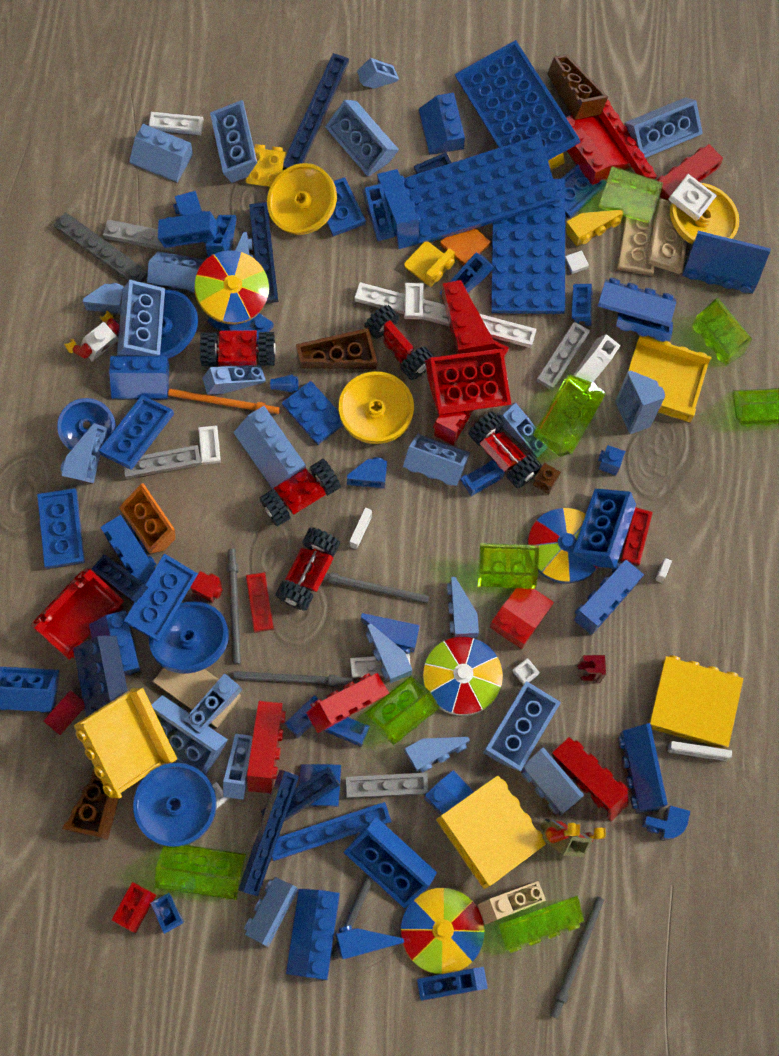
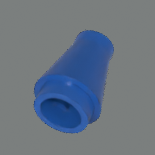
(286, 383)

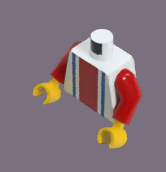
(97, 340)

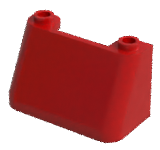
(68, 616)

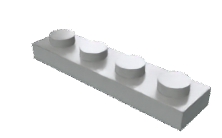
(134, 235)
(563, 356)
(165, 461)
(387, 785)

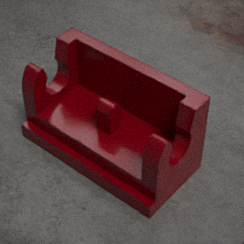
(594, 665)
(65, 713)

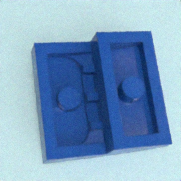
(309, 770)

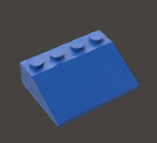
(725, 262)

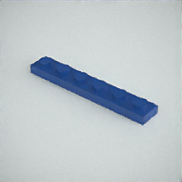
(329, 831)

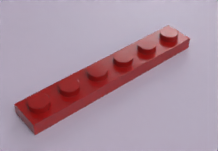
(625, 142)

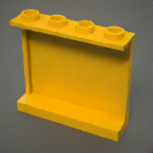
(675, 370)
(696, 702)
(124, 741)
(491, 832)

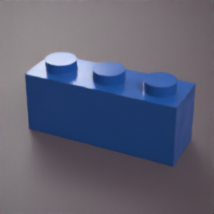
(187, 229)

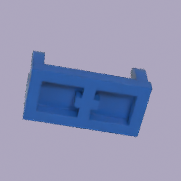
(582, 303)
(482, 477)
(300, 721)
(350, 731)

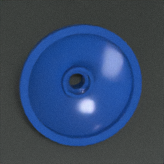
(79, 411)

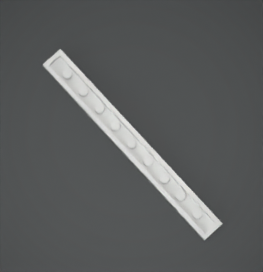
(436, 313)

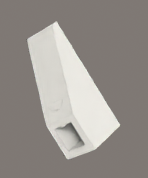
(597, 358)

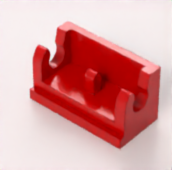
(133, 907)

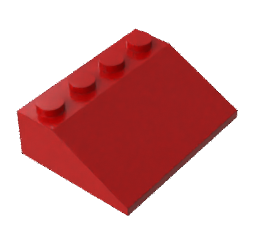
(597, 149)
(468, 381)

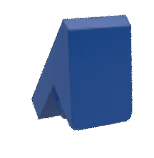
(167, 913)

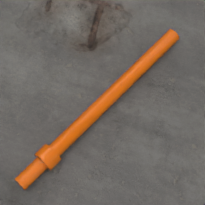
(222, 401)

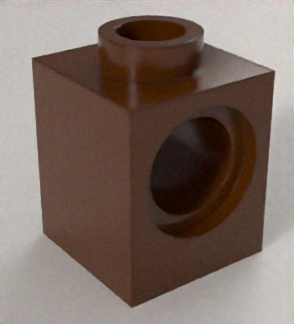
(546, 478)

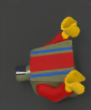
(568, 837)

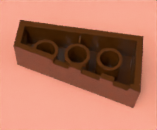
(576, 88)
(339, 351)
(93, 811)

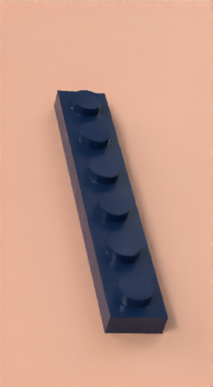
(263, 246)
(268, 833)

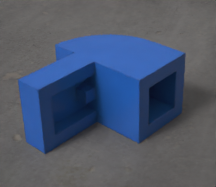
(673, 825)

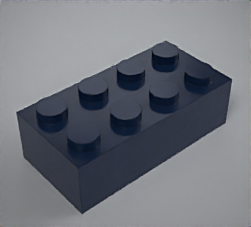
(100, 672)

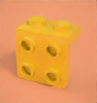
(268, 165)
(429, 263)

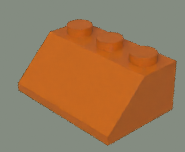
(148, 520)

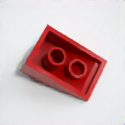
(521, 615)

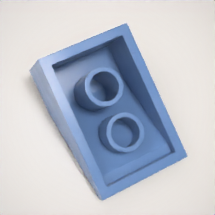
(85, 456)

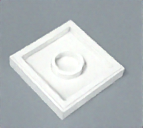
(692, 197)

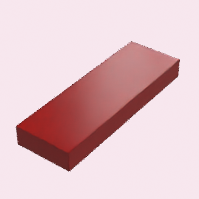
(636, 536)
(259, 602)

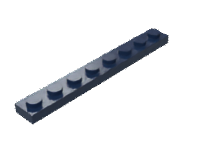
(316, 111)

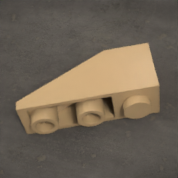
(511, 902)

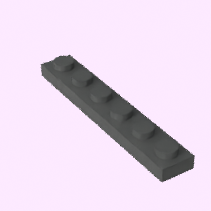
(100, 248)

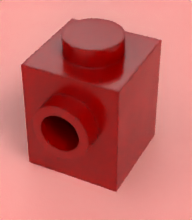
(207, 586)

